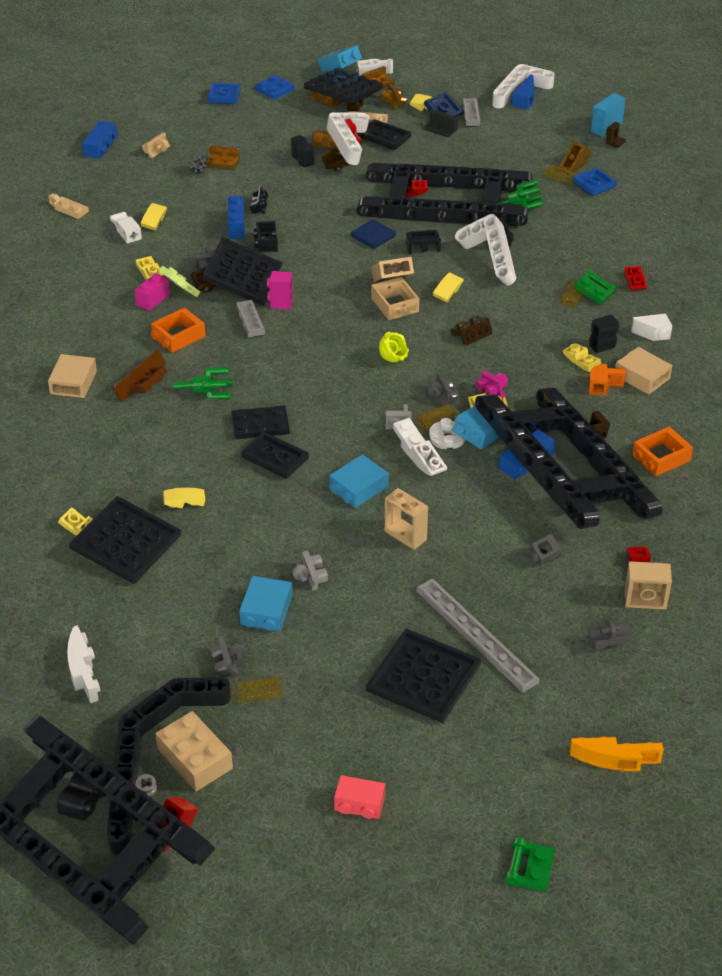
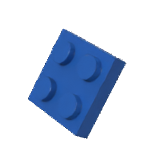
(274, 87)
(224, 93)
(594, 181)

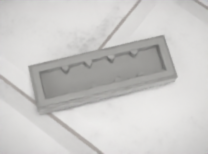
(471, 112)
(250, 318)

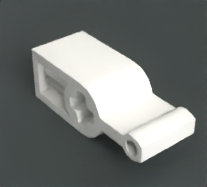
(367, 65)
(126, 227)

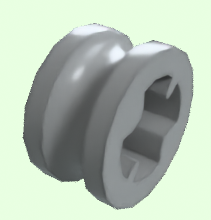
(145, 780)

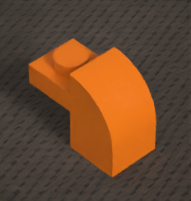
(602, 377)

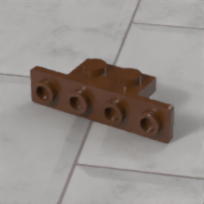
(142, 376)

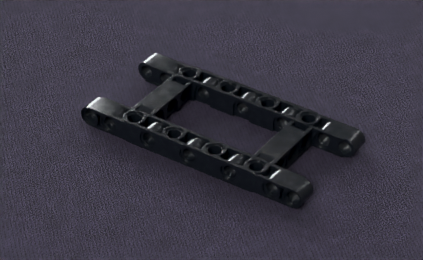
(449, 211)
(572, 496)
(133, 859)

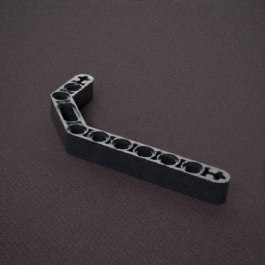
(137, 722)

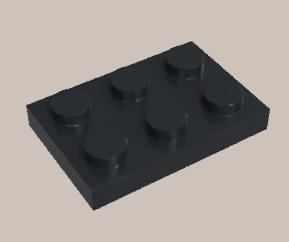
(385, 134)
(253, 422)
(275, 455)

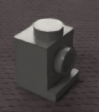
(548, 546)

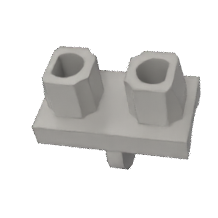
(308, 570)

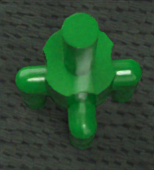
(521, 196)
(207, 383)

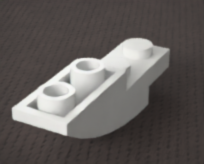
(418, 449)
(81, 664)

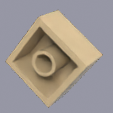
(647, 585)

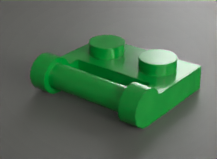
(593, 290)
(537, 869)

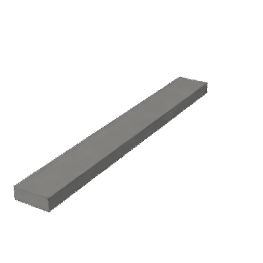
(478, 635)

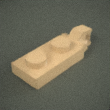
(380, 117)
(68, 206)

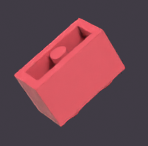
(359, 797)

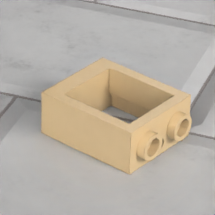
(398, 286)
(395, 526)

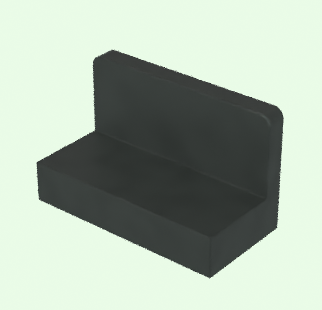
(442, 123)

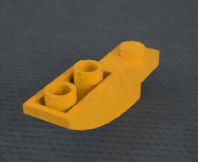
(608, 754)

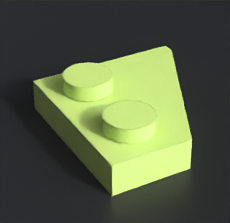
(179, 280)

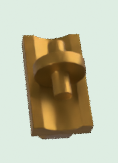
(393, 97)
(322, 139)

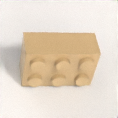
(194, 751)

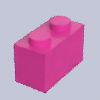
(280, 289)
(152, 291)

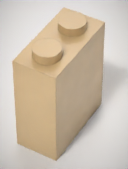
(392, 269)
(644, 370)
(72, 376)

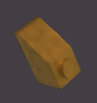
(575, 157)

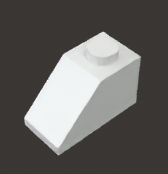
(652, 327)

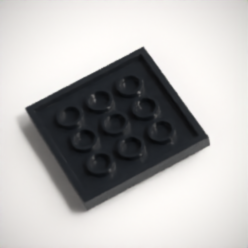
(343, 85)
(241, 270)
(125, 539)
(423, 675)

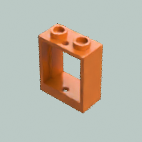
(194, 331)
(673, 441)

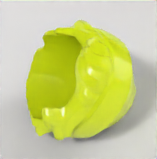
(393, 347)

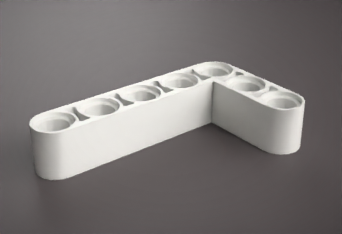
(541, 77)
(344, 137)
(493, 231)

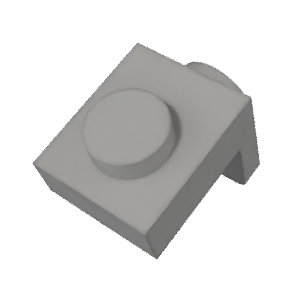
(395, 416)

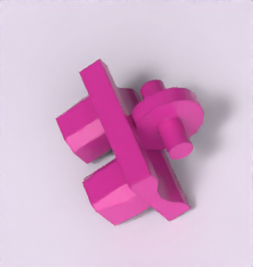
(492, 384)

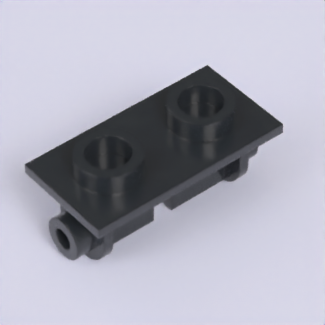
(259, 200)

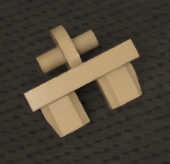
(156, 145)

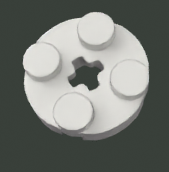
(437, 435)

